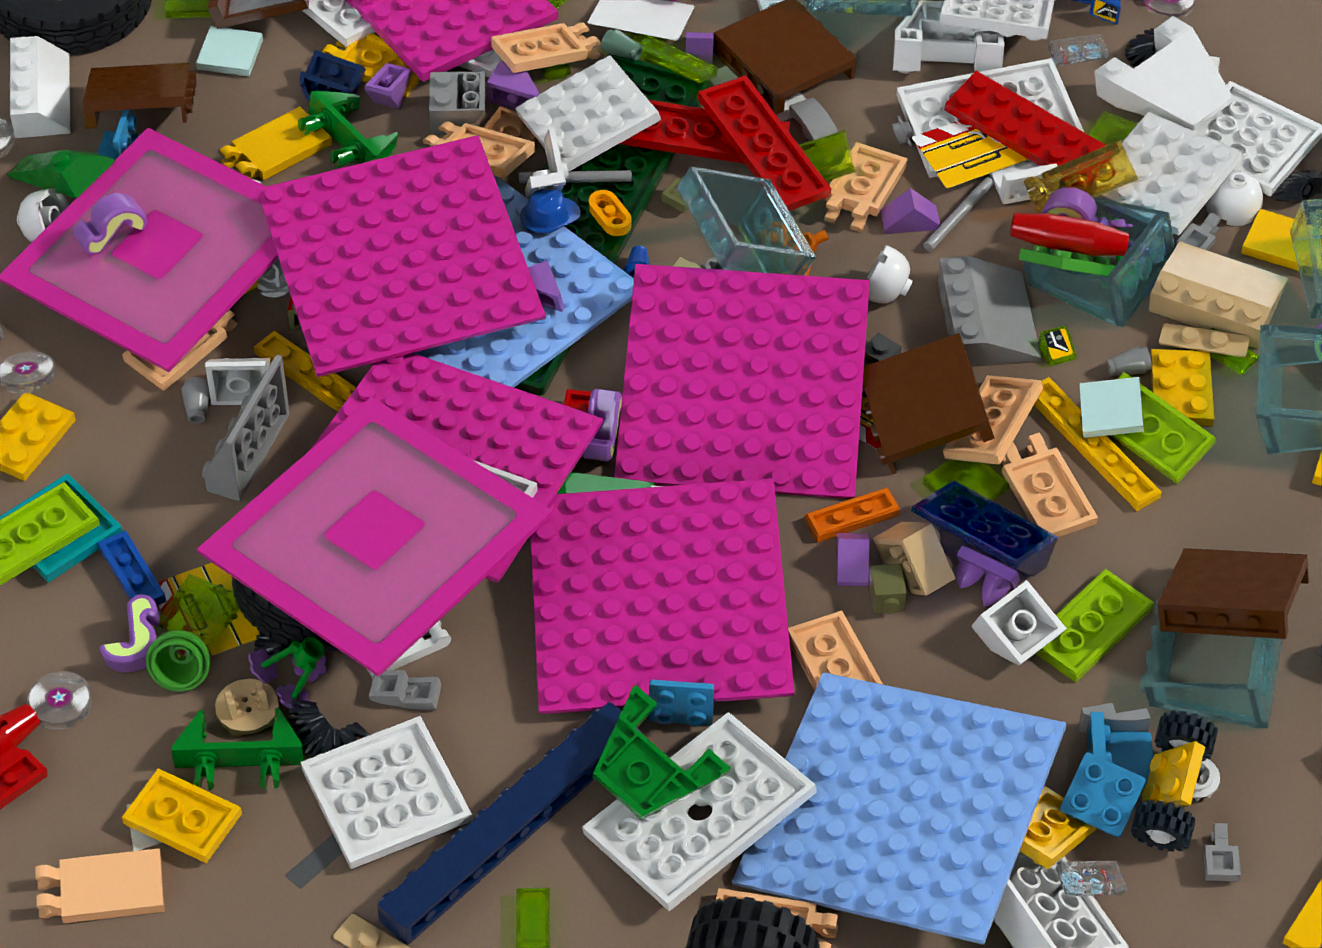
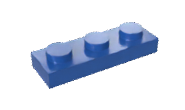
(130, 567)

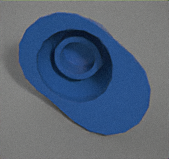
(548, 211)

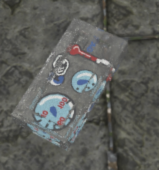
(1078, 49)
(1091, 878)

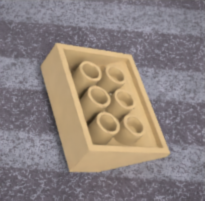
(1216, 292)

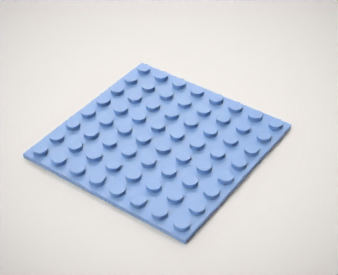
(590, 293)
(910, 807)

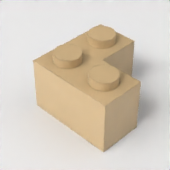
(920, 555)

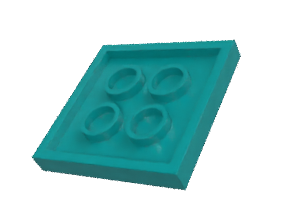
(83, 546)

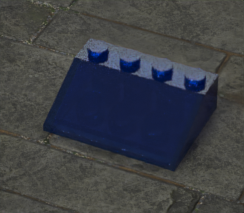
(988, 527)

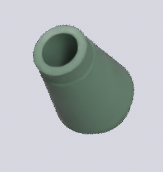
(621, 45)

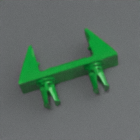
(328, 112)
(193, 752)

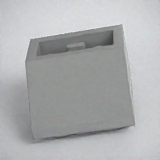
(455, 98)

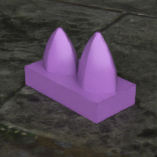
(997, 579)

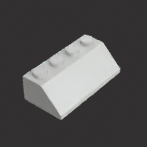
(39, 88)

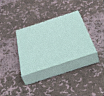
(229, 51)
(1111, 407)

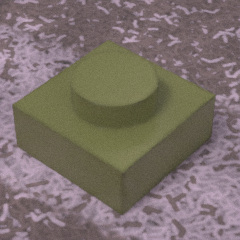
(672, 196)

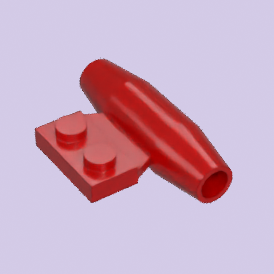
(1069, 234)
(17, 766)

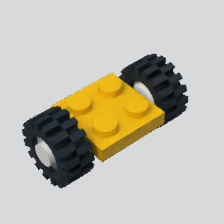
(1172, 781)

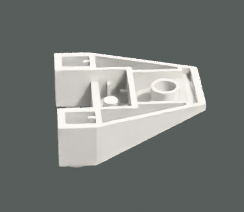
(924, 39)
(1173, 83)

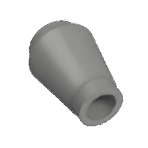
(1131, 362)
(196, 399)

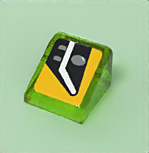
(1057, 345)

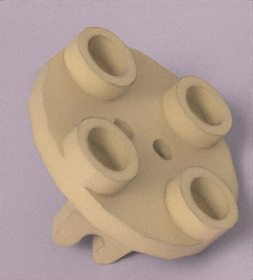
(233, 712)

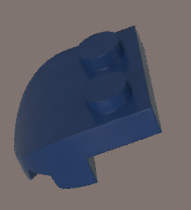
(330, 74)

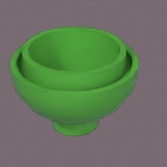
(178, 671)

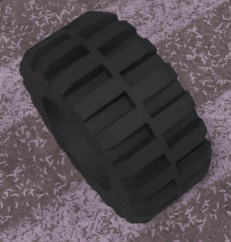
(749, 925)

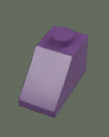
(510, 88)

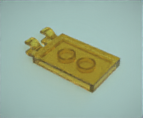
(1093, 173)

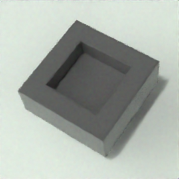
(880, 348)

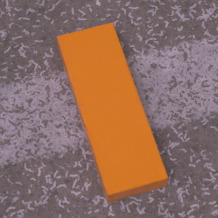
(852, 514)

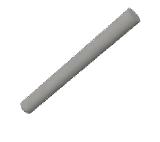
(588, 176)
(958, 214)

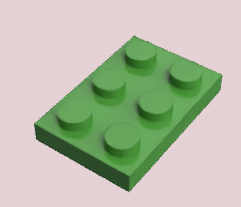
(1067, 260)

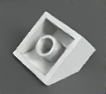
(233, 378)
(1018, 625)

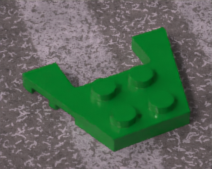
(642, 773)

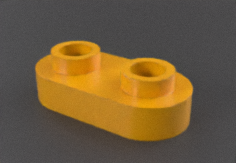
(610, 213)

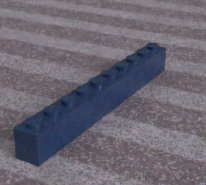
(497, 829)

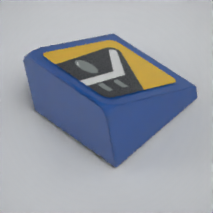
(1106, 9)

